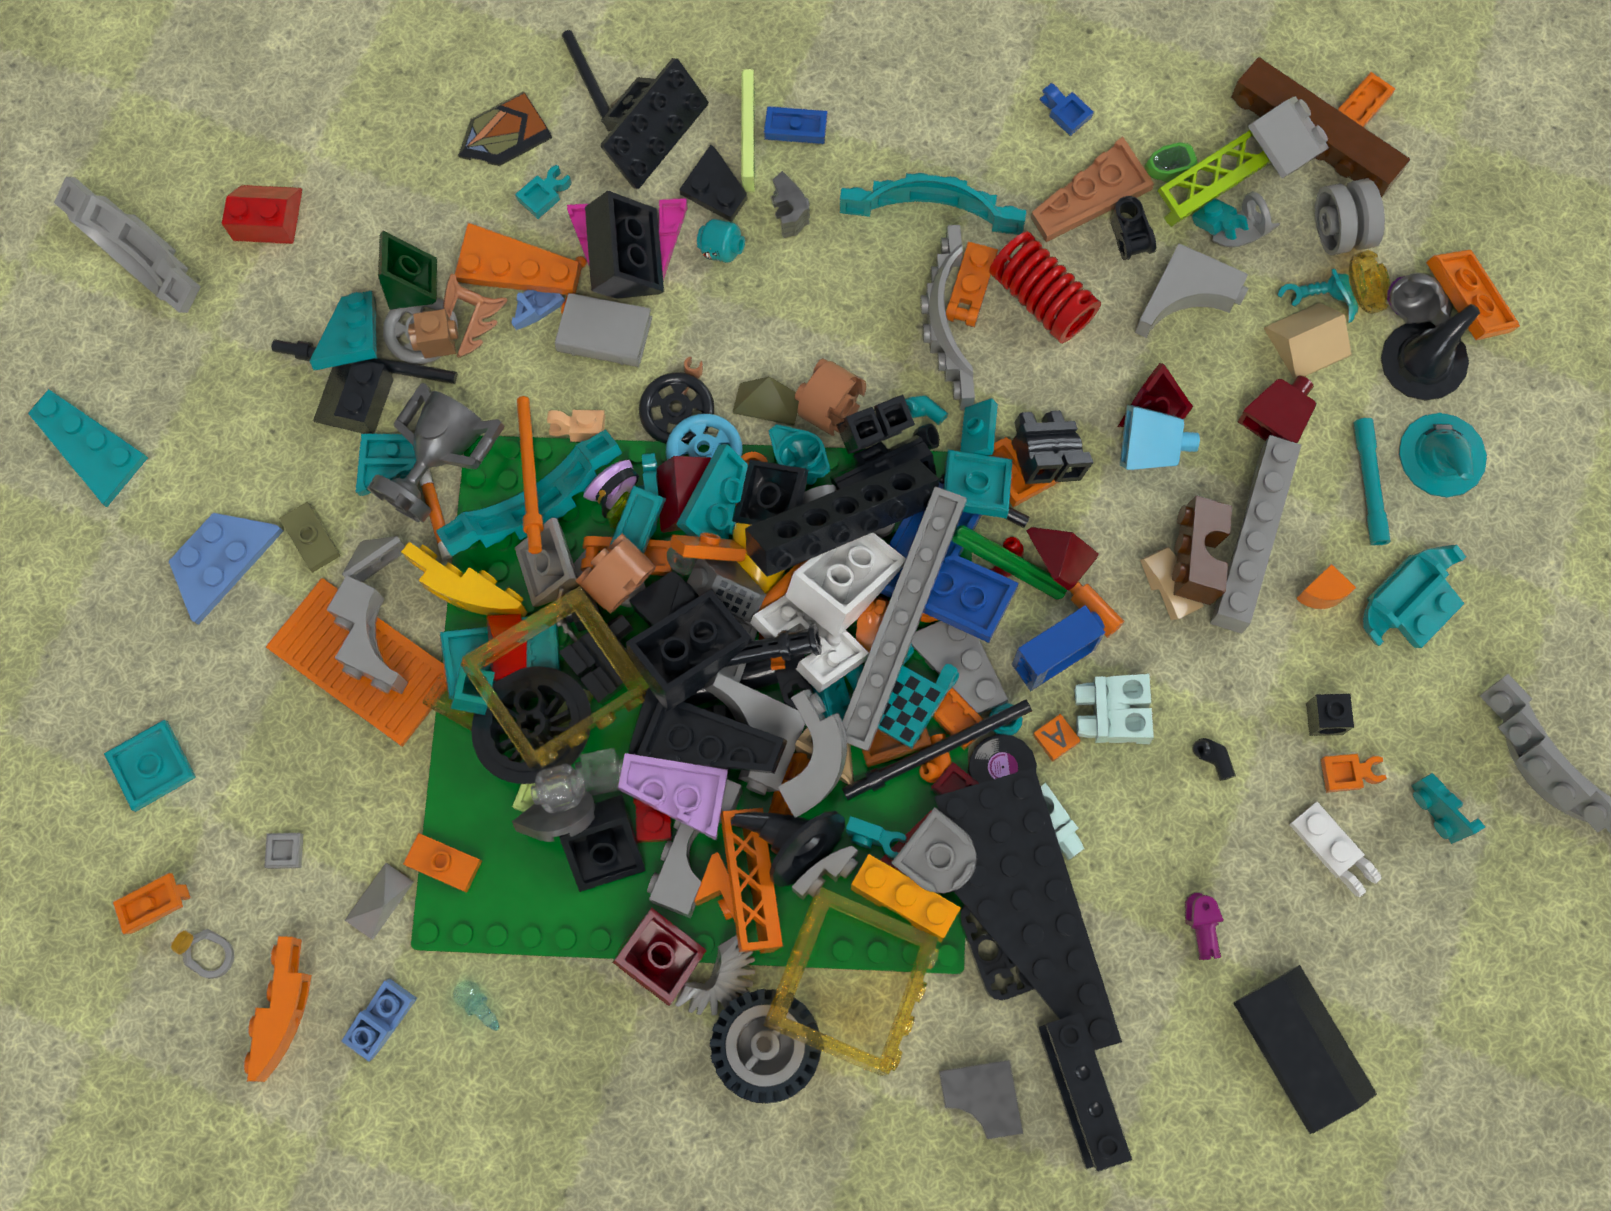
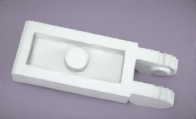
(1334, 847)

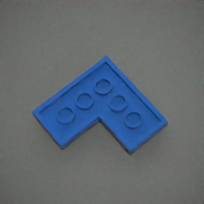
(963, 591)

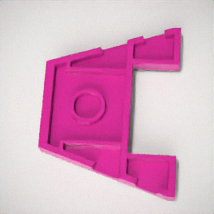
(670, 221)

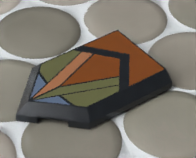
(504, 132)

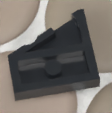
(714, 186)

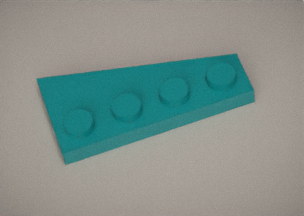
(91, 449)

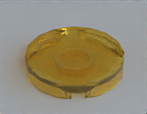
(1369, 281)

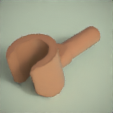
(695, 372)

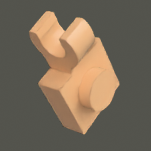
(579, 427)

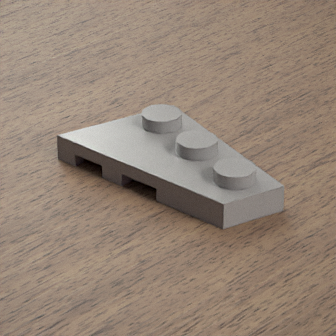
(977, 680)

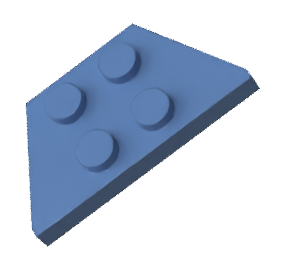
(218, 559)

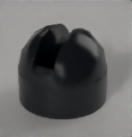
(929, 435)

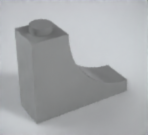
(1193, 282)
(764, 714)

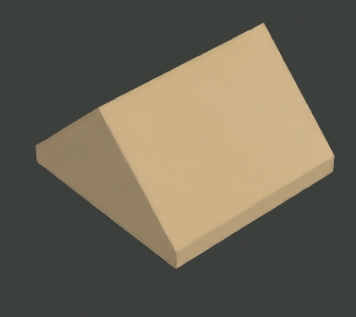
(1310, 339)

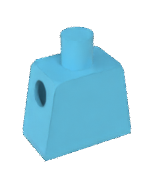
(1154, 439)

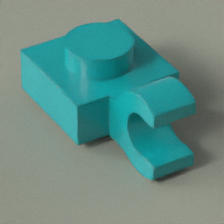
(866, 834)

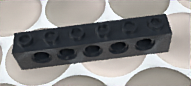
(840, 517)

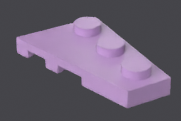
(677, 789)

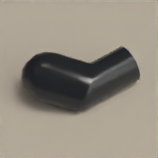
(1215, 754)

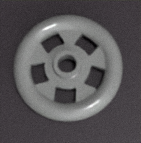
(393, 329)

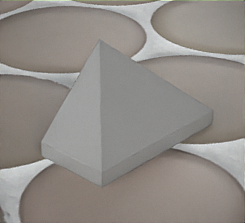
(373, 556)
(379, 901)

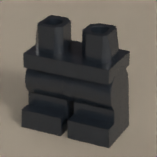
(875, 424)
(1049, 447)
(586, 655)

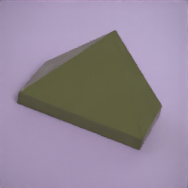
(767, 401)

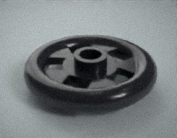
(679, 382)

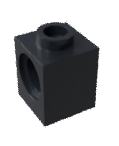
(1330, 714)

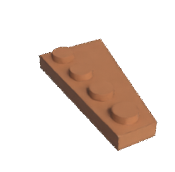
(1093, 191)

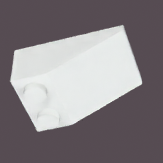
(844, 581)

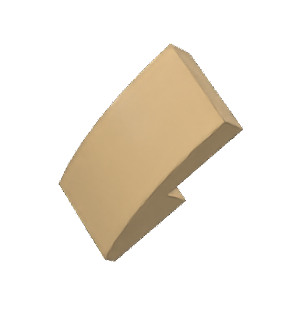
(1159, 571)

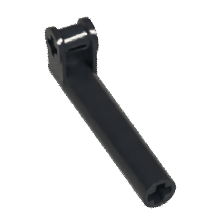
(760, 675)

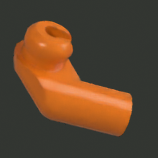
(934, 769)

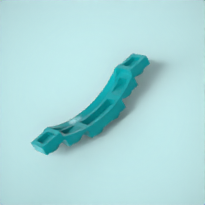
(934, 189)
(553, 494)

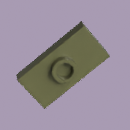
(309, 537)

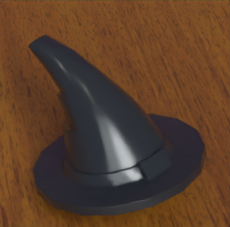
(1428, 359)
(795, 841)

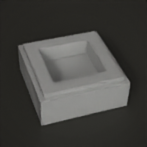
(283, 850)

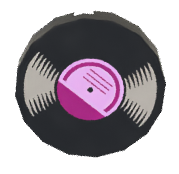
(999, 757)

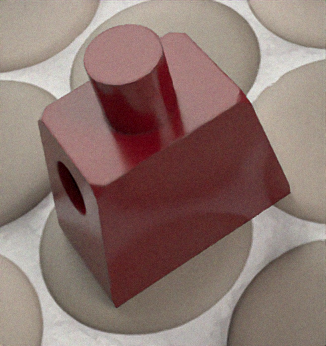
(1280, 410)

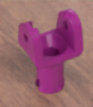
(1204, 915)

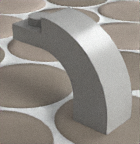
(827, 756)

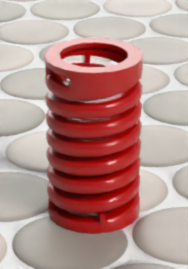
(1044, 286)

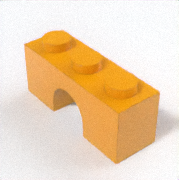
(902, 895)

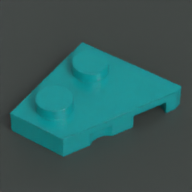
(384, 456)

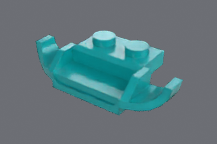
(1415, 597)

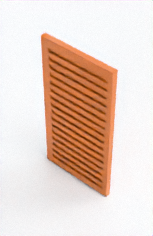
(312, 641)

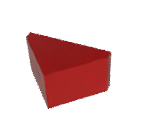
(512, 660)

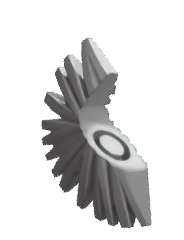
(723, 983)

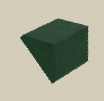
(406, 273)

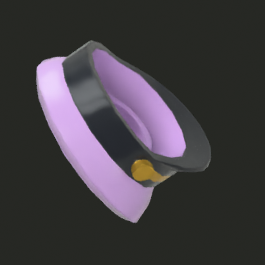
(611, 484)

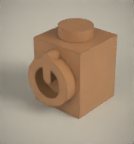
(433, 333)

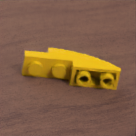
(467, 591)

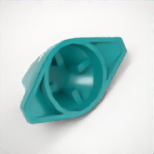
(800, 450)

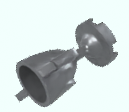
(439, 439)

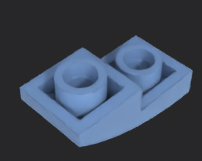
(379, 1020)

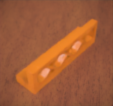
(762, 888)

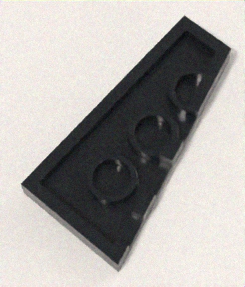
(710, 740)

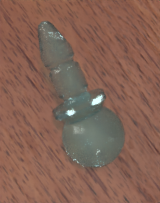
(469, 996)

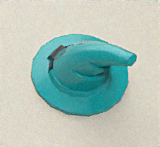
(1442, 455)

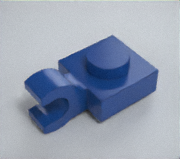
(1067, 111)

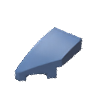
(534, 306)

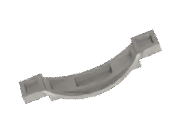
(129, 243)
(937, 330)
(1540, 759)

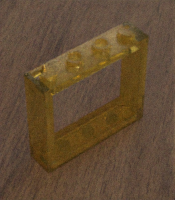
(572, 602)
(798, 960)

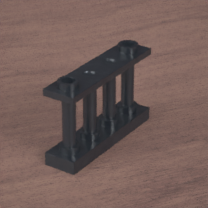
(1084, 1093)

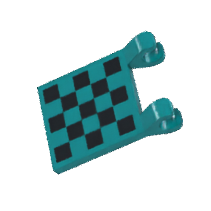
(915, 702)

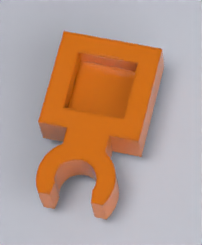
(1347, 773)

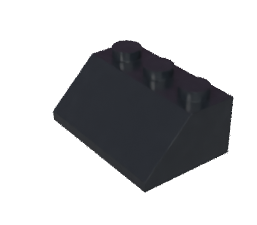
(623, 247)

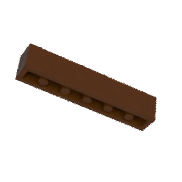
(1351, 149)

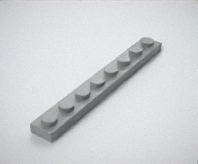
(902, 617)

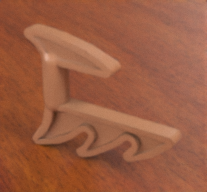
(484, 309)

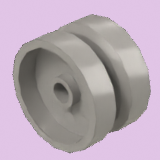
(1349, 216)

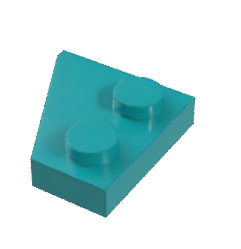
(1444, 806)

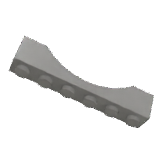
(1257, 534)

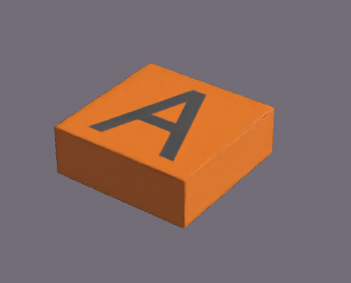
(1056, 737)

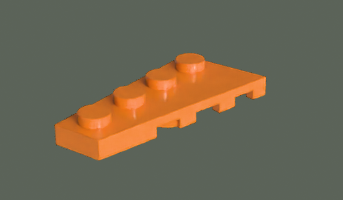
(512, 264)

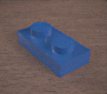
(795, 125)

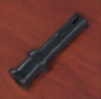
(785, 645)

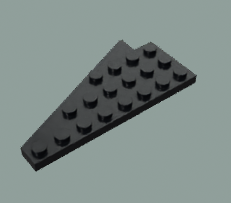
(1028, 898)

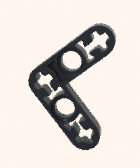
(998, 965)

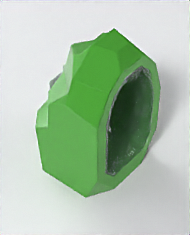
(1171, 161)

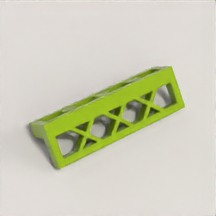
(1217, 187)

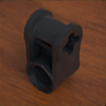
(1135, 233)

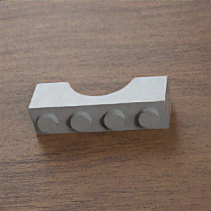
(676, 884)

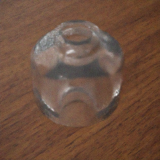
(558, 788)

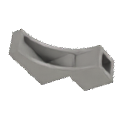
(357, 611)

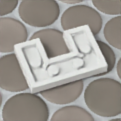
(837, 656)

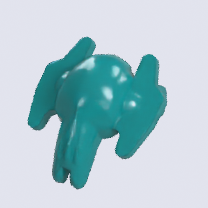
(1337, 287)

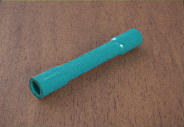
(1376, 517)

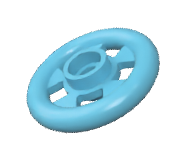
(697, 425)

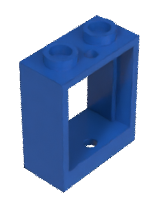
(1058, 647)

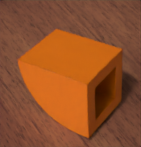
(1326, 590)

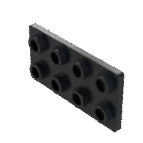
(651, 121)

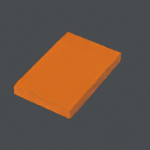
(1468, 284)

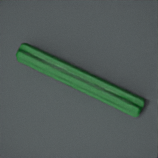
(1008, 561)

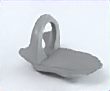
(1258, 223)

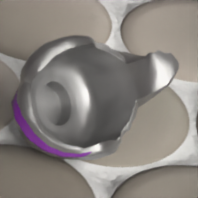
(1419, 299)

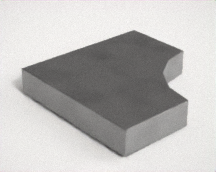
(987, 1094)

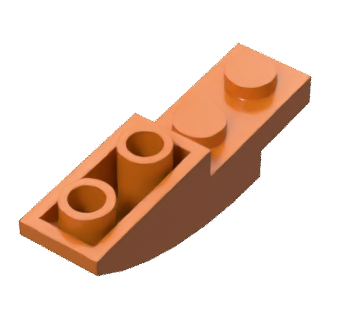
(276, 1026)

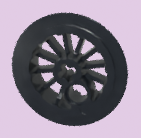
(516, 691)

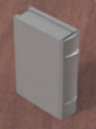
(603, 330)

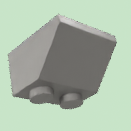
(1289, 136)

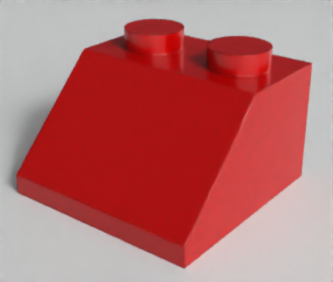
(262, 213)

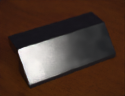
(1305, 1049)

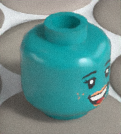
(720, 240)

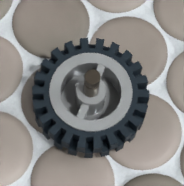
(758, 1060)

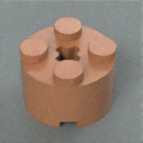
(829, 396)
(616, 573)

